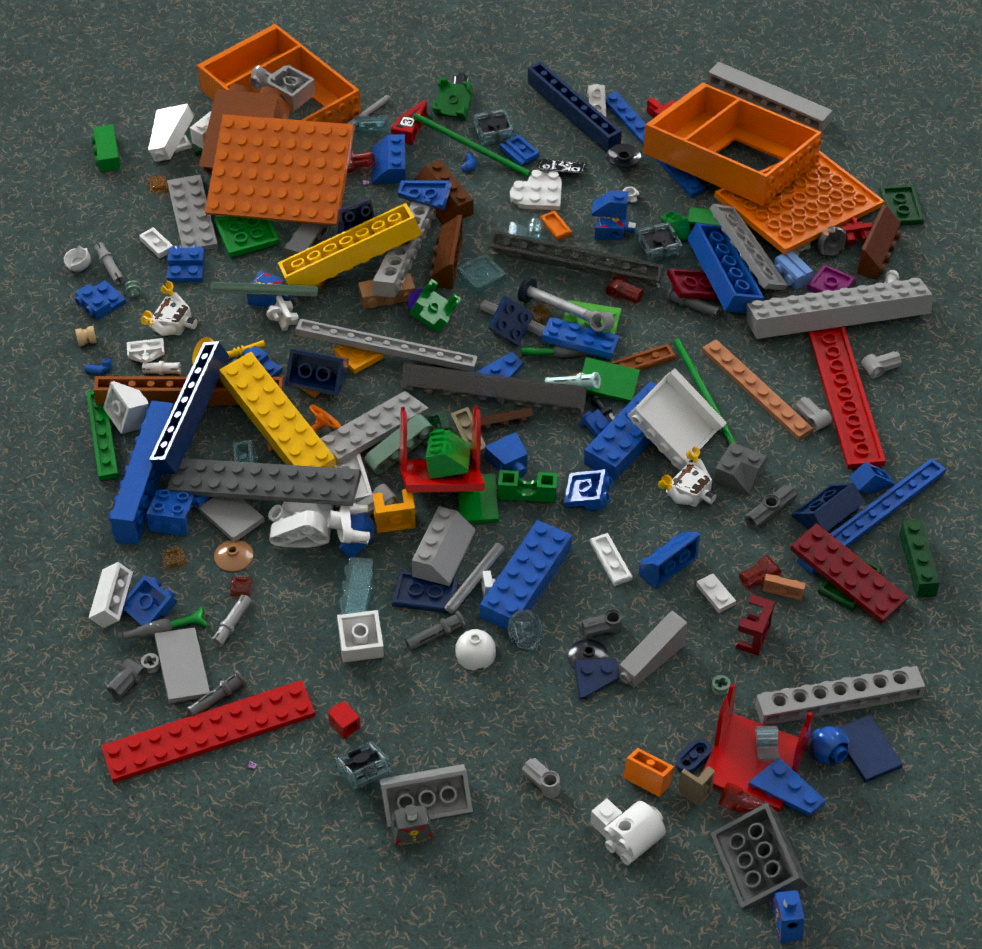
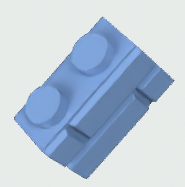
(793, 270)

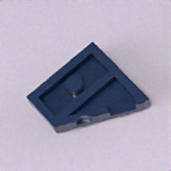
(594, 675)

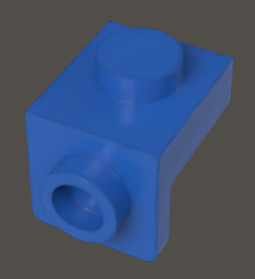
(594, 421)

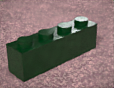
(919, 558)

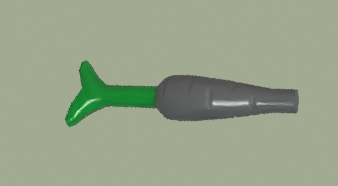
(557, 351)
(165, 625)

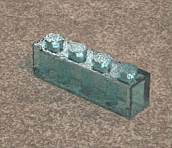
(357, 586)

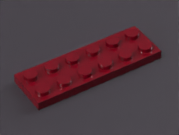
(849, 573)

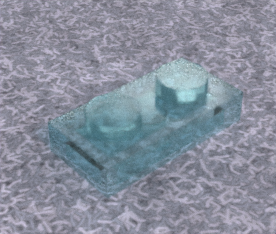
(368, 124)

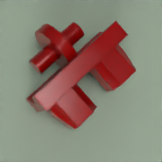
(855, 230)

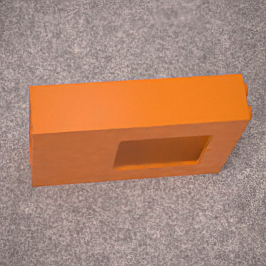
(273, 50)
(709, 120)

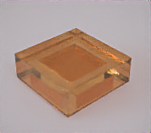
(158, 183)
(541, 313)
(174, 557)

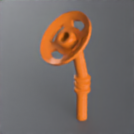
(322, 419)

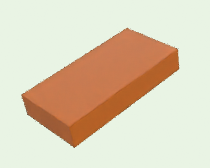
(556, 225)

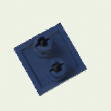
(510, 321)

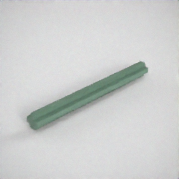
(264, 289)

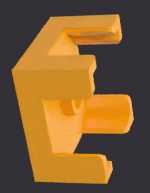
(394, 516)

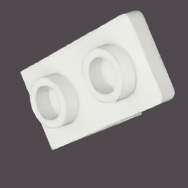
(596, 97)

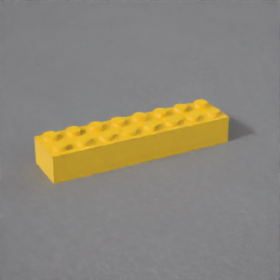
(351, 247)
(274, 414)

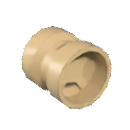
(86, 336)

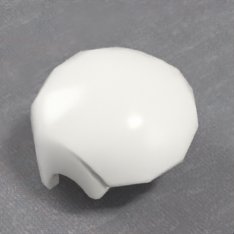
(77, 259)

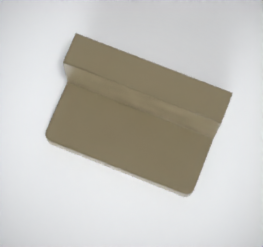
(695, 788)

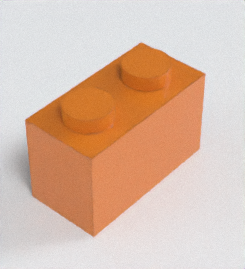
(648, 772)

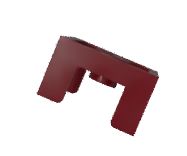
(756, 625)

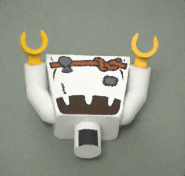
(171, 315)
(691, 483)

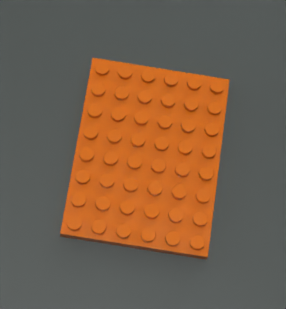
(280, 169)
(806, 207)

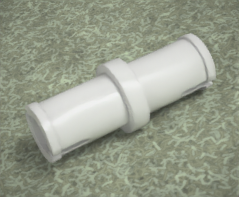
(161, 368)

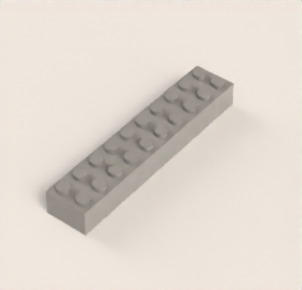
(838, 308)

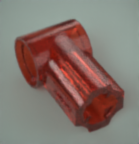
(360, 160)
(620, 287)
(757, 573)
(735, 798)

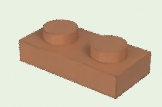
(784, 587)

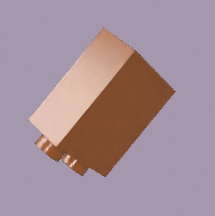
(239, 102)

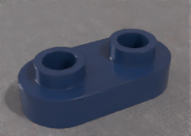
(691, 757)

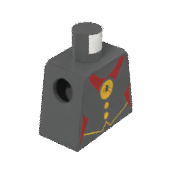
(411, 826)

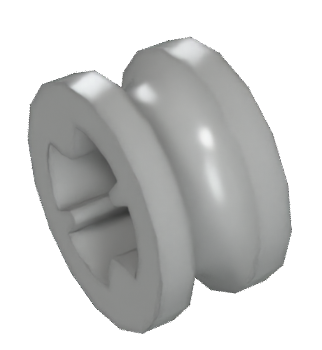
(154, 659)

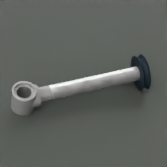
(529, 291)

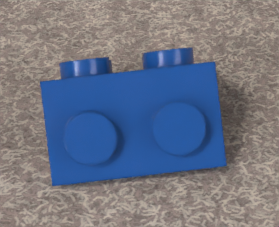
(169, 512)

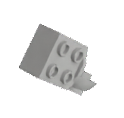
(293, 84)

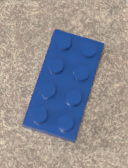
(580, 338)

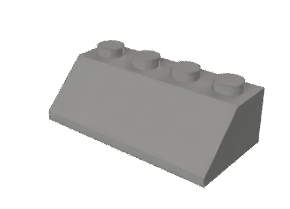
(442, 547)
(441, 790)

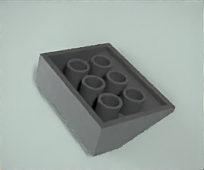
(758, 857)

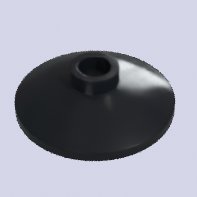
(623, 155)
(579, 649)

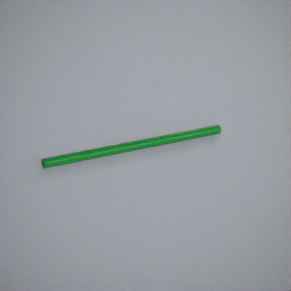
(472, 145)
(700, 384)

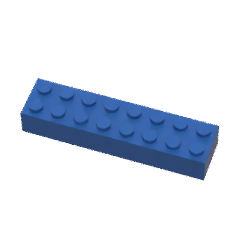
(140, 478)

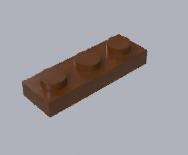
(505, 417)

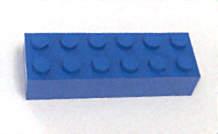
(724, 267)
(619, 442)
(526, 574)

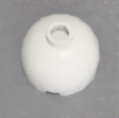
(475, 649)

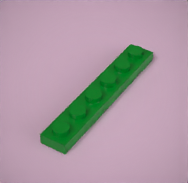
(102, 440)

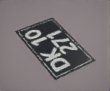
(559, 165)

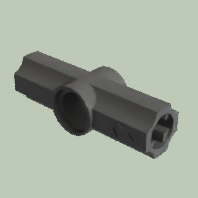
(770, 506)

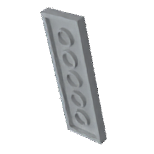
(189, 209)
(748, 247)
(371, 427)

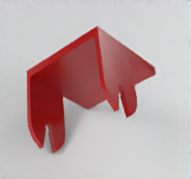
(416, 474)
(735, 750)

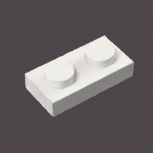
(155, 242)
(716, 593)

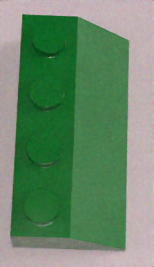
(447, 454)

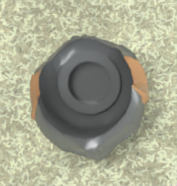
(832, 241)

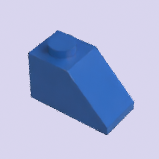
(611, 205)
(871, 479)
(359, 522)

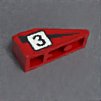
(407, 125)

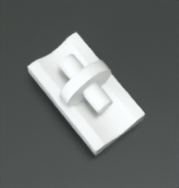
(282, 313)

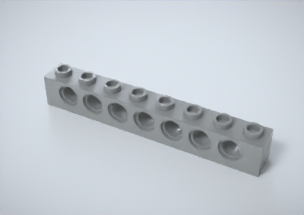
(399, 260)
(909, 687)

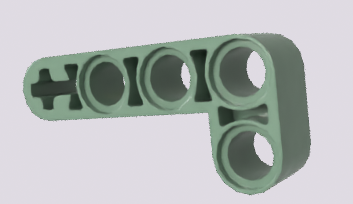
(387, 452)

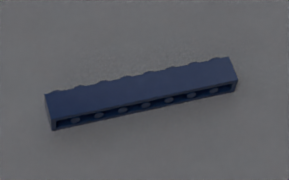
(574, 106)
(189, 408)

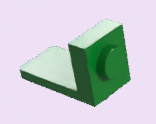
(679, 223)

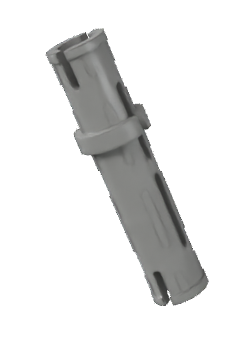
(107, 259)
(227, 626)

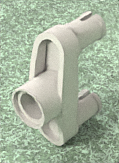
(341, 521)

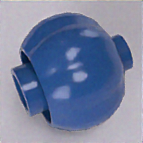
(830, 743)

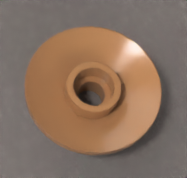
(233, 561)

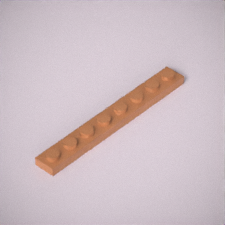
(757, 390)

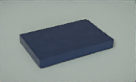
(422, 594)
(870, 749)

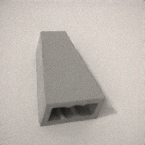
(654, 650)

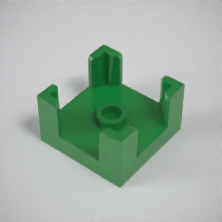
(453, 99)
(433, 308)

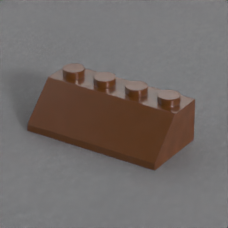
(458, 201)
(879, 244)
(447, 253)

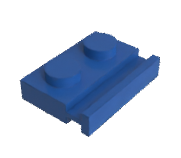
(519, 150)

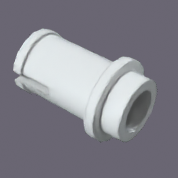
(891, 276)

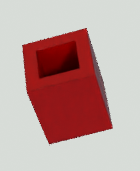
(344, 719)

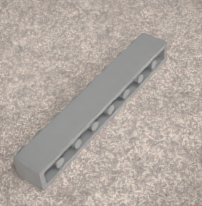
(769, 96)

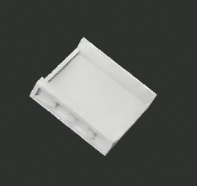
(676, 418)

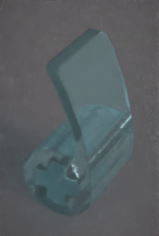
(533, 230)
(767, 742)

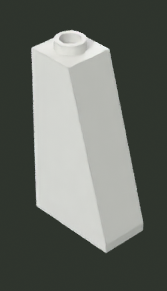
(168, 131)

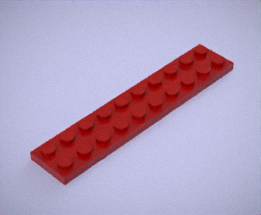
(846, 397)
(207, 731)

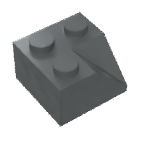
(740, 468)

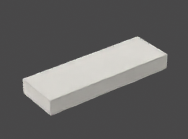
(610, 559)

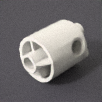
(634, 831)

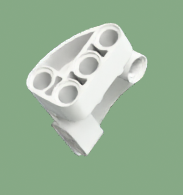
(300, 524)

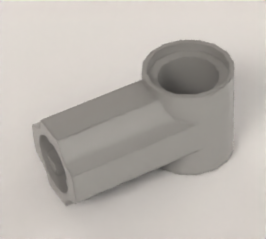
(877, 365)
(815, 417)
(388, 497)
(542, 777)

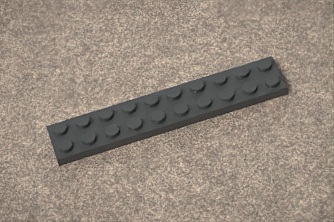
(266, 481)

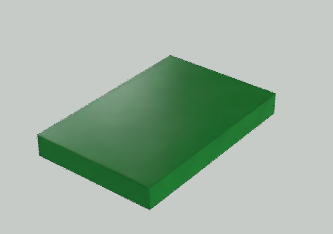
(616, 380)
(480, 506)

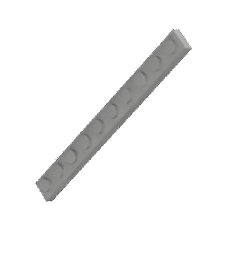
(386, 345)

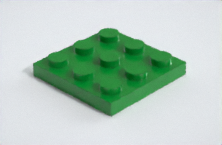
(245, 234)

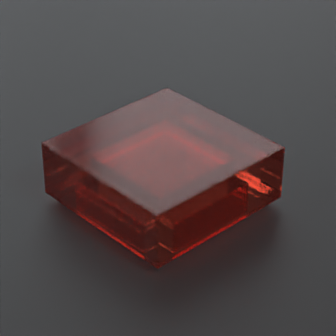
(241, 586)

